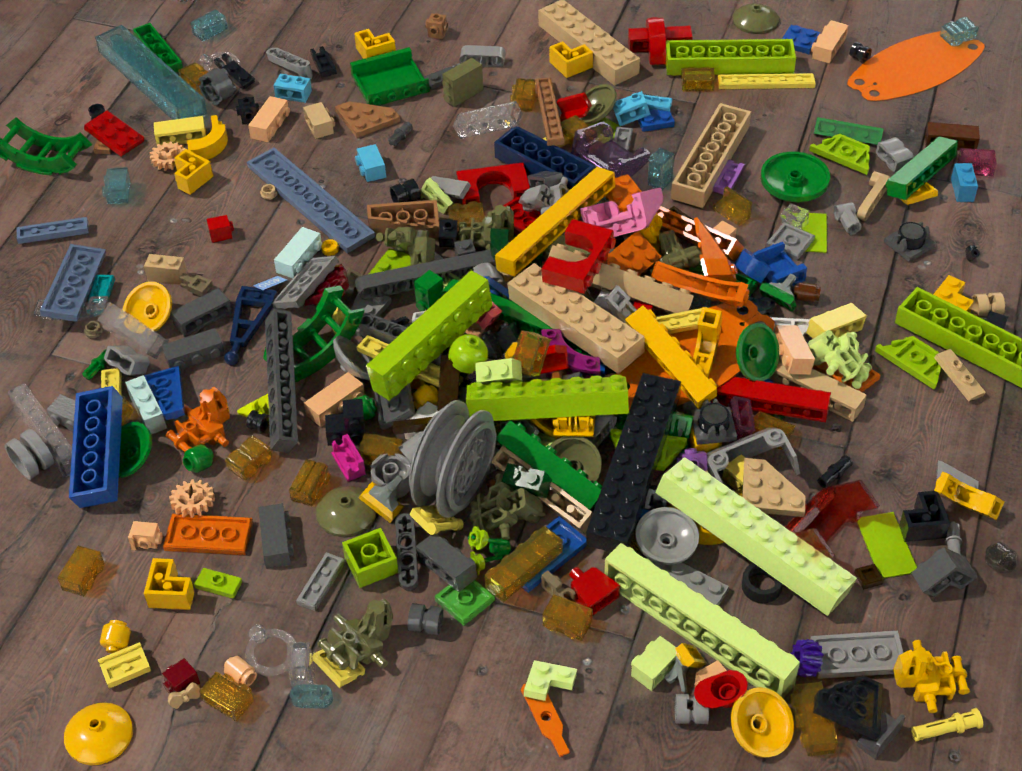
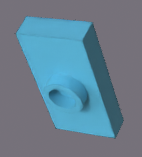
(658, 103)

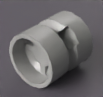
(698, 714)

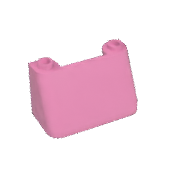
(637, 218)

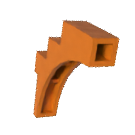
(713, 289)

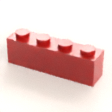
(639, 41)

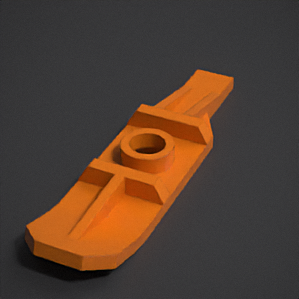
(550, 729)

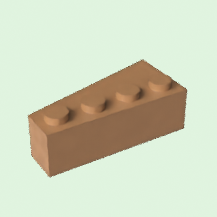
(416, 214)

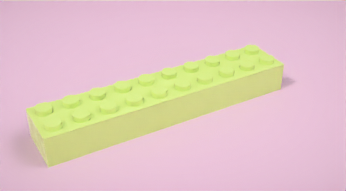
(756, 536)
(701, 621)

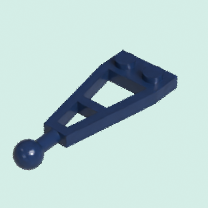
(253, 297)

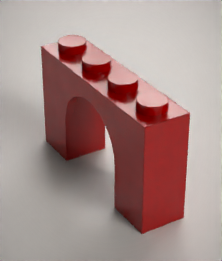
(510, 175)
(580, 274)

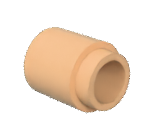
(240, 671)

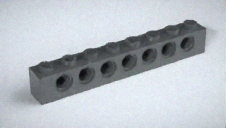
(281, 381)

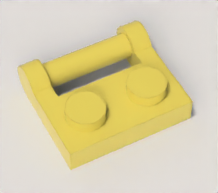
(433, 522)

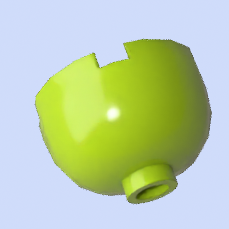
(466, 352)

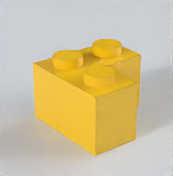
(372, 46)
(570, 61)
(191, 171)
(951, 291)
(166, 589)

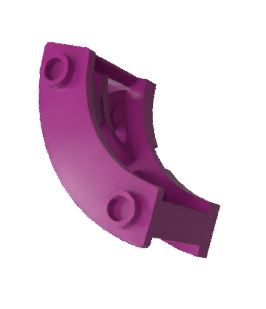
(576, 361)

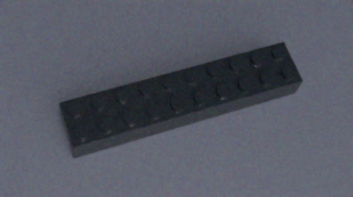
(633, 463)

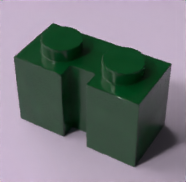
(534, 481)

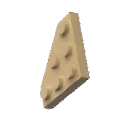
(770, 489)

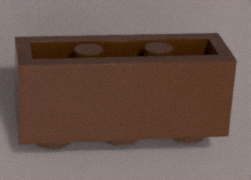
(966, 135)

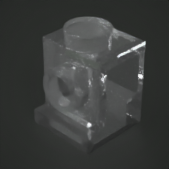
(795, 216)

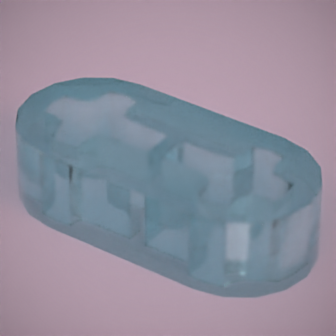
(311, 696)

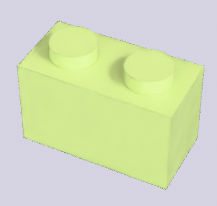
(498, 370)
(654, 663)

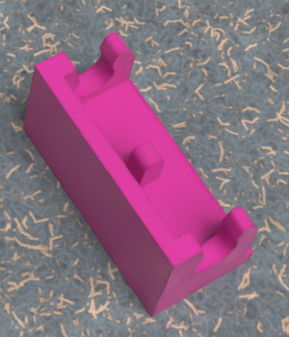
(348, 459)

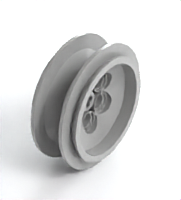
(452, 458)

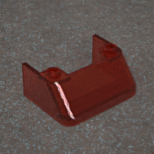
(829, 511)

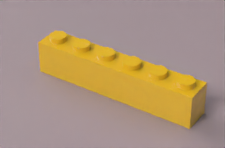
(672, 358)

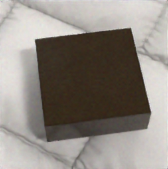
(868, 576)

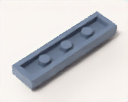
(52, 230)

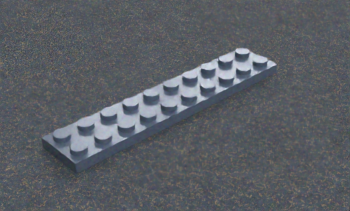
(311, 200)

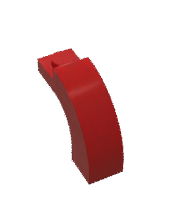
(657, 40)

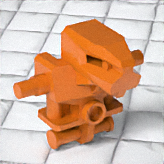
(203, 422)

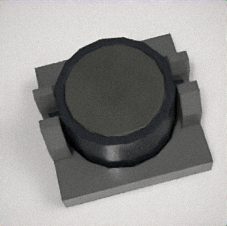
(910, 240)
(712, 422)

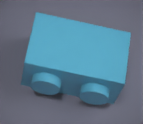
(370, 163)

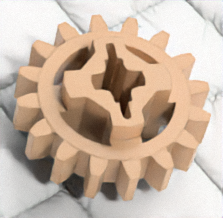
(164, 155)
(192, 498)

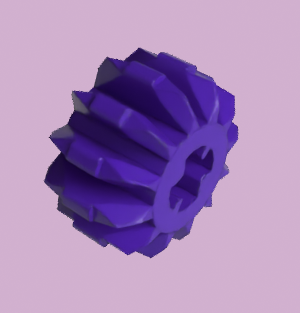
(810, 657)

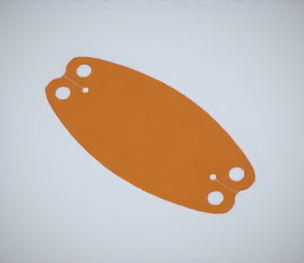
(913, 66)
(725, 362)

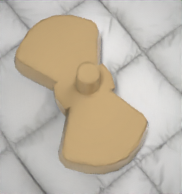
(175, 699)

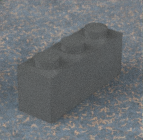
(201, 312)
(193, 349)
(275, 535)
(447, 561)

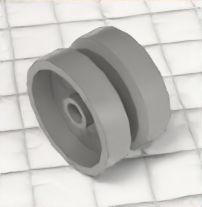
(29, 454)

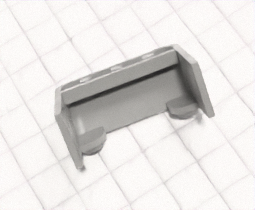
(749, 447)

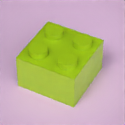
(370, 557)

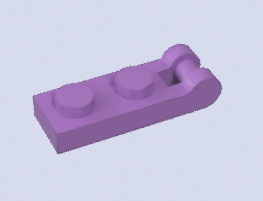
(728, 176)

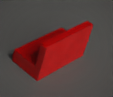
(574, 105)
(555, 359)

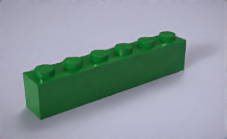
(921, 168)
(544, 458)

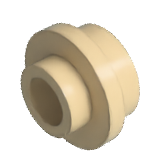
(268, 192)

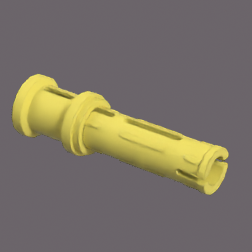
(957, 722)

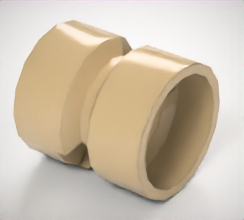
(983, 304)

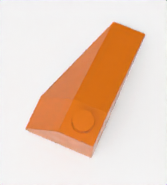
(713, 259)

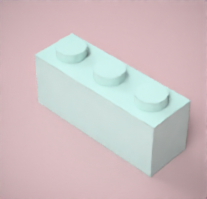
(298, 252)
(146, 404)

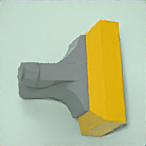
(383, 499)
(686, 657)

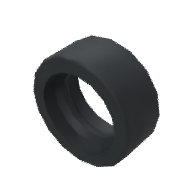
(755, 594)

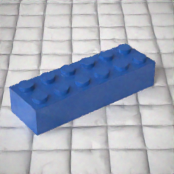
(96, 447)

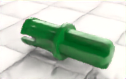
(97, 364)

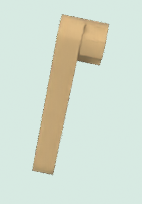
(878, 182)

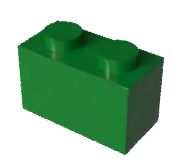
(427, 290)

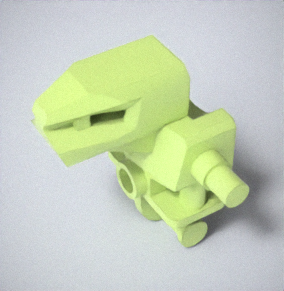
(841, 355)

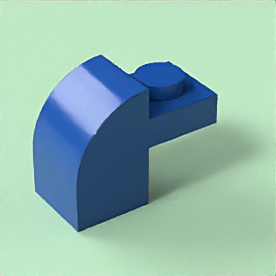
(752, 265)

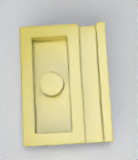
(124, 665)
(332, 669)

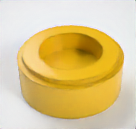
(330, 247)

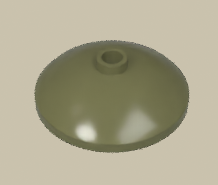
(755, 18)
(603, 100)
(580, 452)
(343, 513)

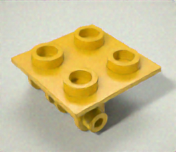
(574, 426)

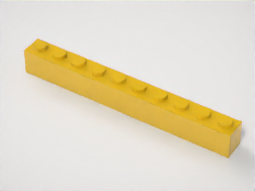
(554, 221)

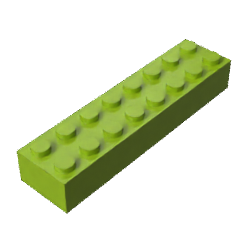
(732, 56)
(963, 334)
(429, 335)
(550, 398)

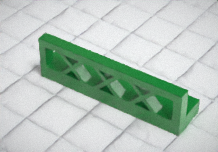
(855, 131)

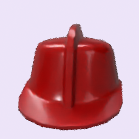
(721, 689)

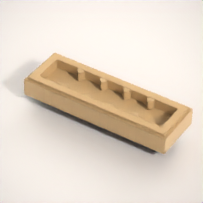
(959, 375)

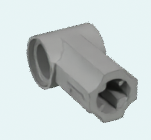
(847, 215)

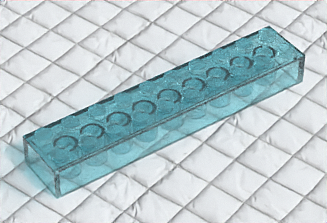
(150, 74)

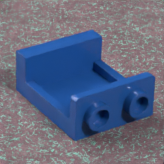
(780, 264)

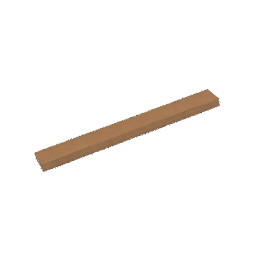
(549, 112)

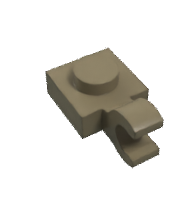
(352, 276)
(196, 285)
(553, 585)

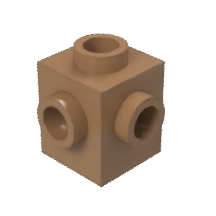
(437, 26)

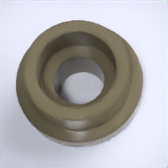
(93, 329)

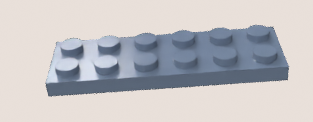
(73, 283)

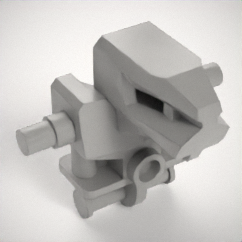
(542, 197)

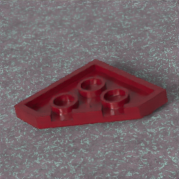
(337, 277)

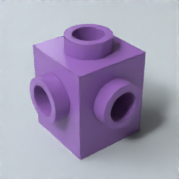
(698, 457)

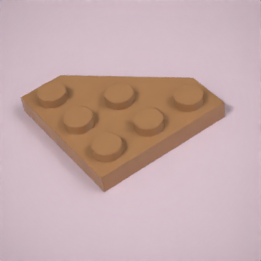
(366, 118)

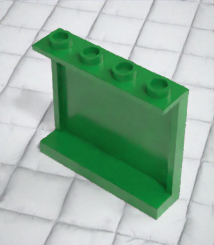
(389, 77)

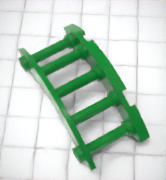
(40, 164)
(311, 327)

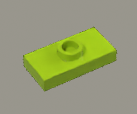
(218, 583)

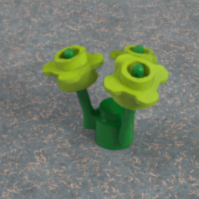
(479, 539)

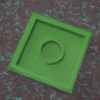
(465, 603)

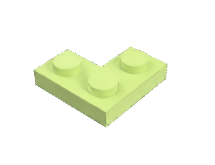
(546, 675)

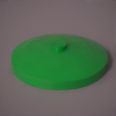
(795, 176)

